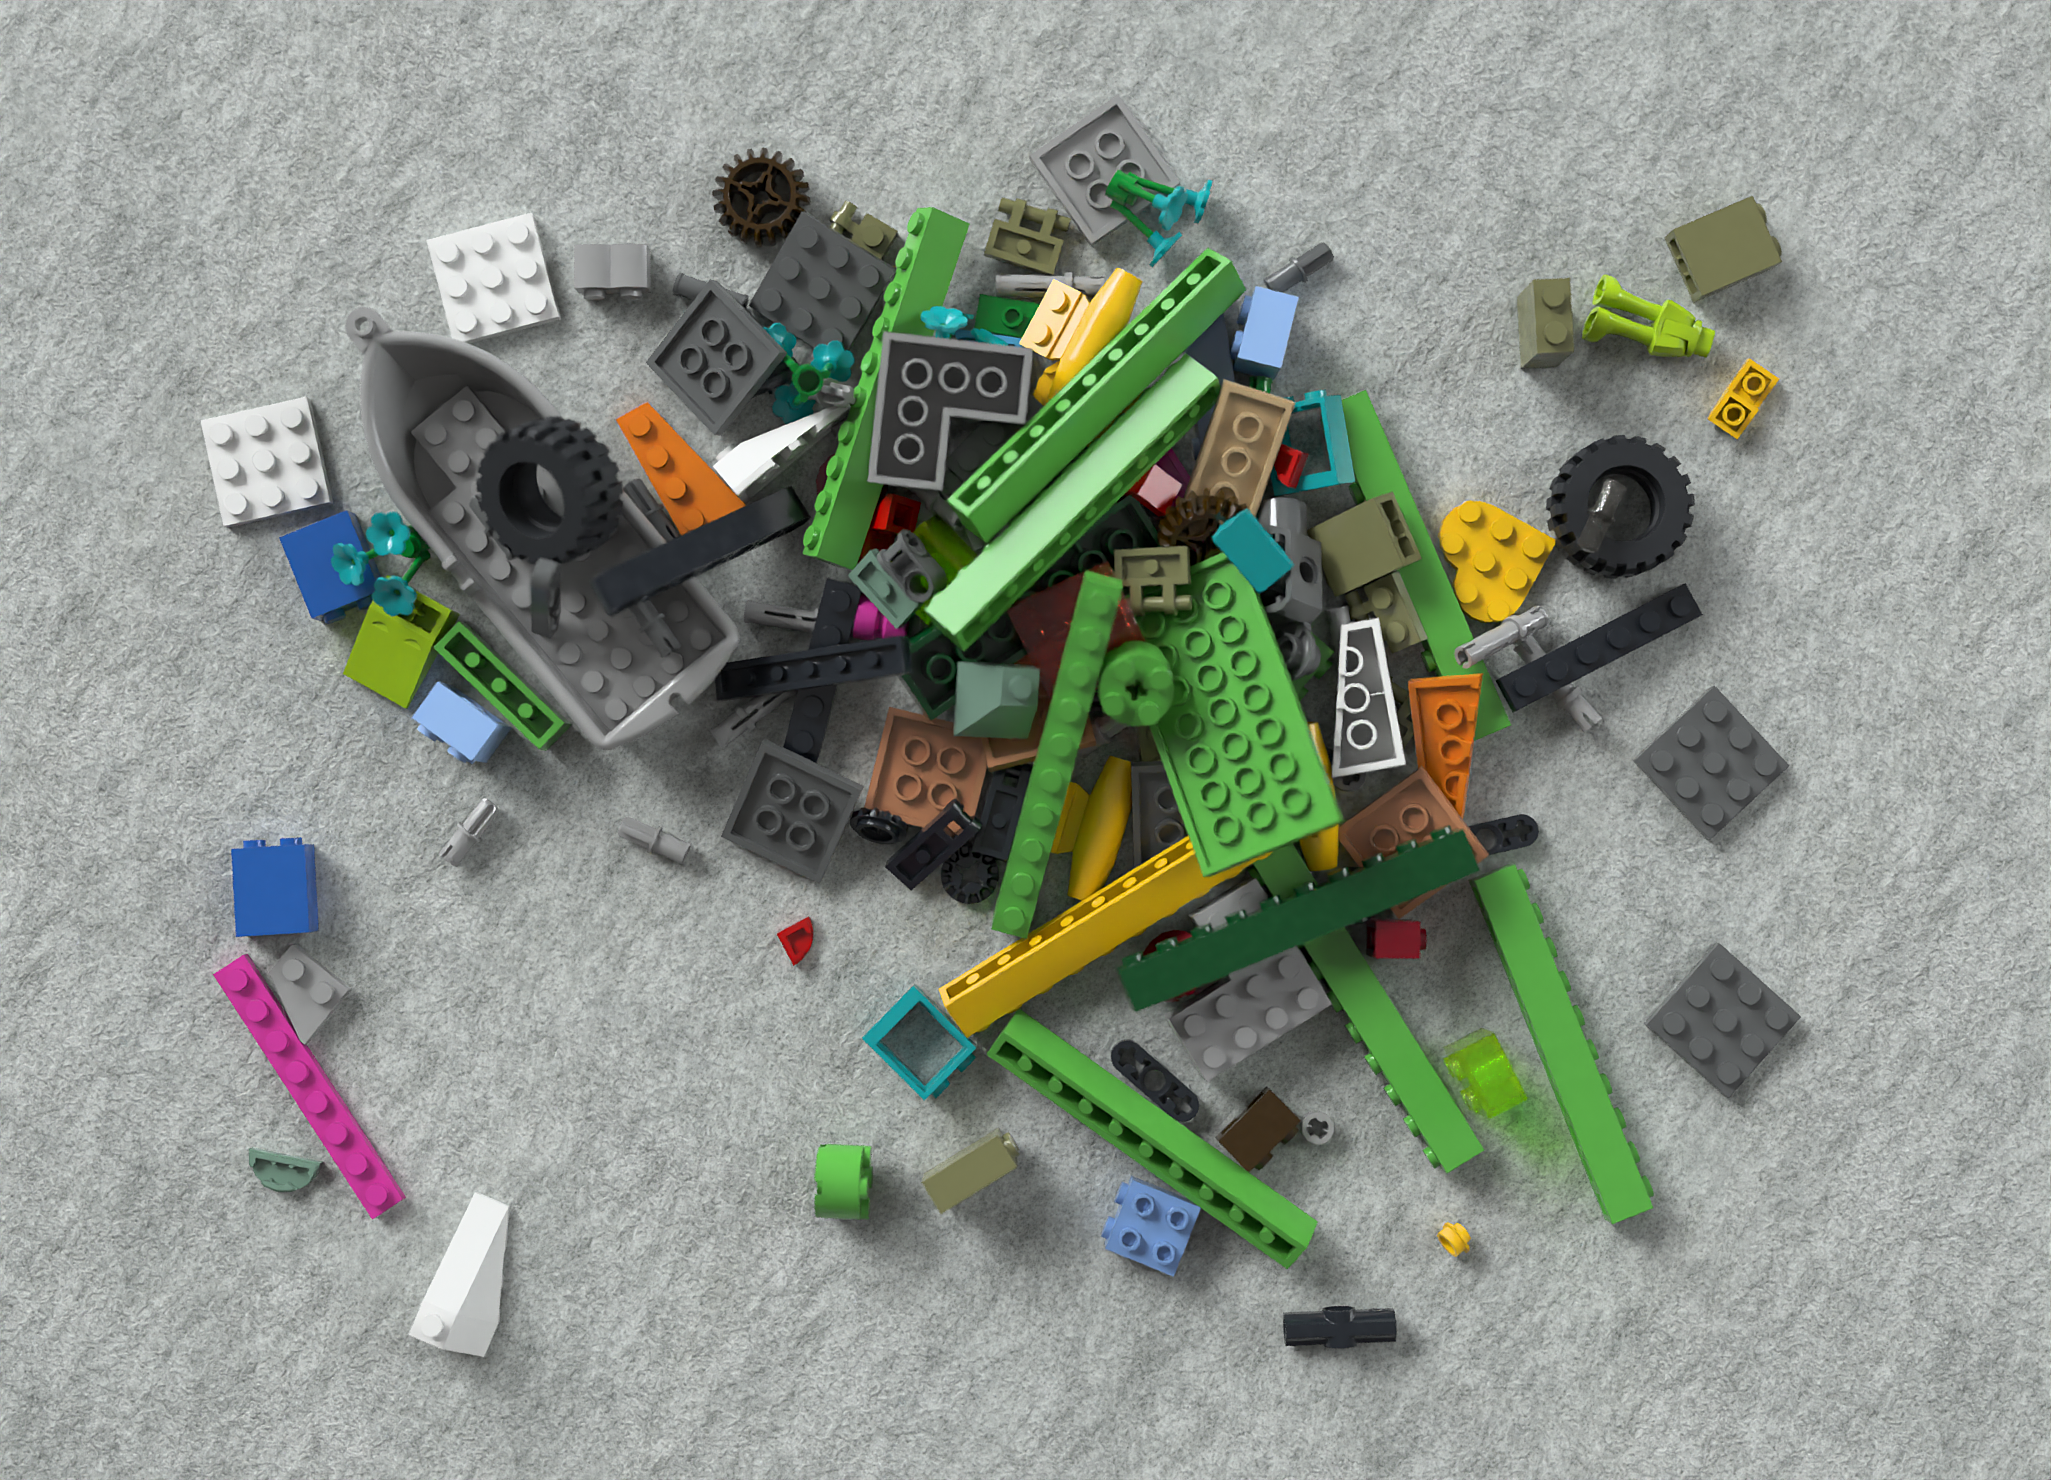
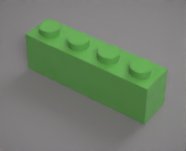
(502, 686)

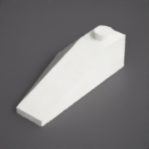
(765, 457)
(466, 1290)

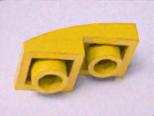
(1742, 398)

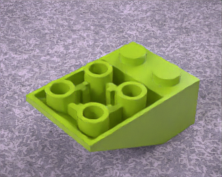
(398, 650)

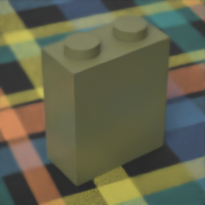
(1724, 248)
(1545, 323)
(1364, 544)
(971, 1169)

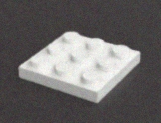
(493, 279)
(266, 462)

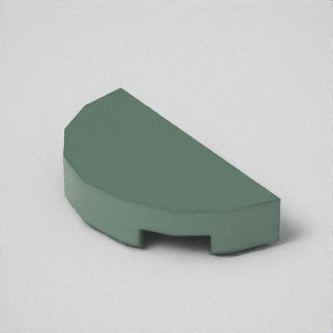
(283, 1171)

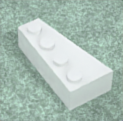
(1366, 712)

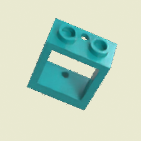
(1336, 440)
(938, 1082)

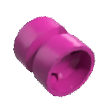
(873, 624)

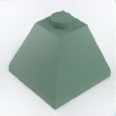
(995, 699)

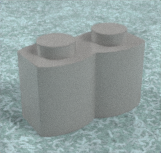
(611, 270)

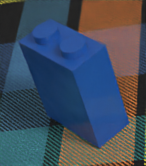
(310, 557)
(274, 888)

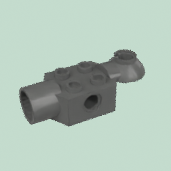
(1297, 595)

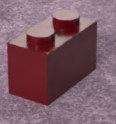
(1395, 938)

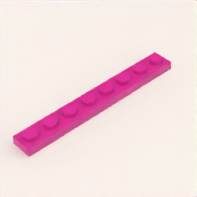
(309, 1086)

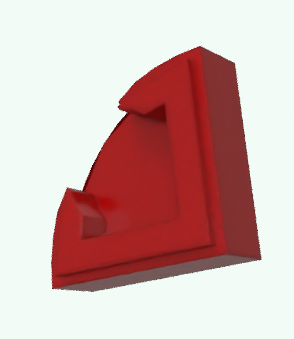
(1290, 465)
(797, 939)

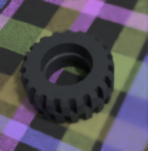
(582, 474)
(1657, 477)

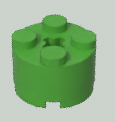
(1146, 701)
(843, 1181)

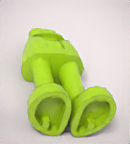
(1672, 329)

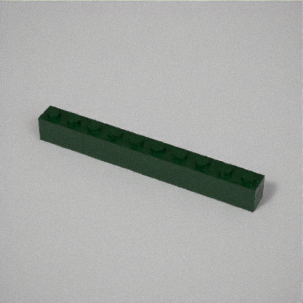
(1296, 919)

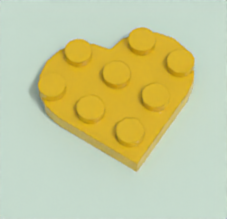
(1492, 558)

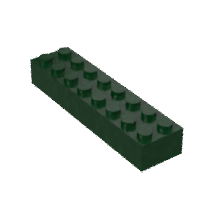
(937, 657)

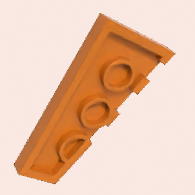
(680, 477)
(1444, 730)

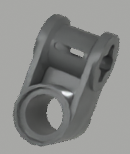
(908, 566)

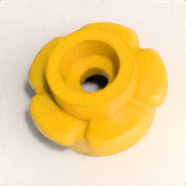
(1454, 1238)

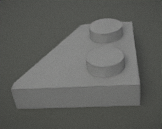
(307, 991)

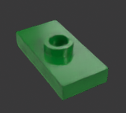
(1004, 315)

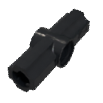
(1339, 1327)

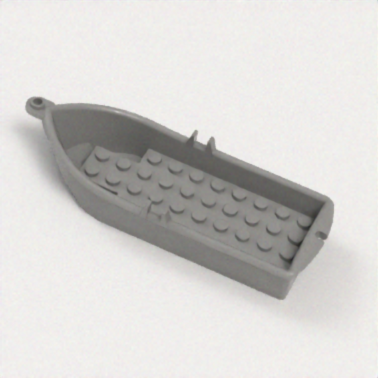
(426, 423)

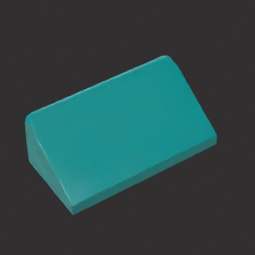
(1252, 550)

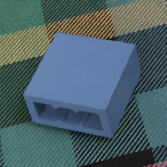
(1150, 1225)

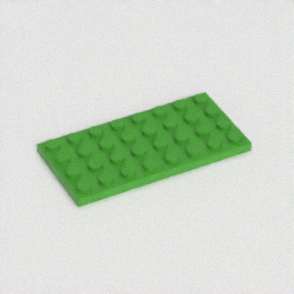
(1235, 725)

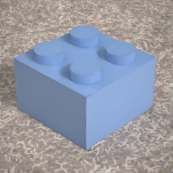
(1264, 334)
(461, 723)

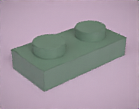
(883, 591)

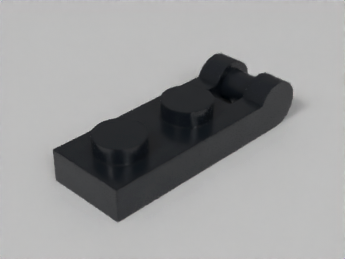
(1002, 813)
(933, 845)

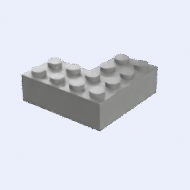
(927, 383)
(1248, 1005)

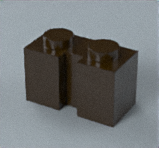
(1259, 1130)

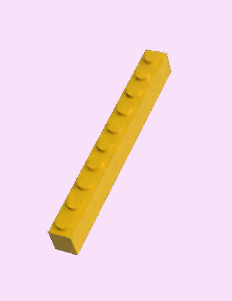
(1079, 936)

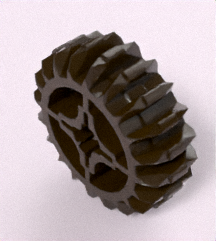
(770, 169)
(1194, 520)

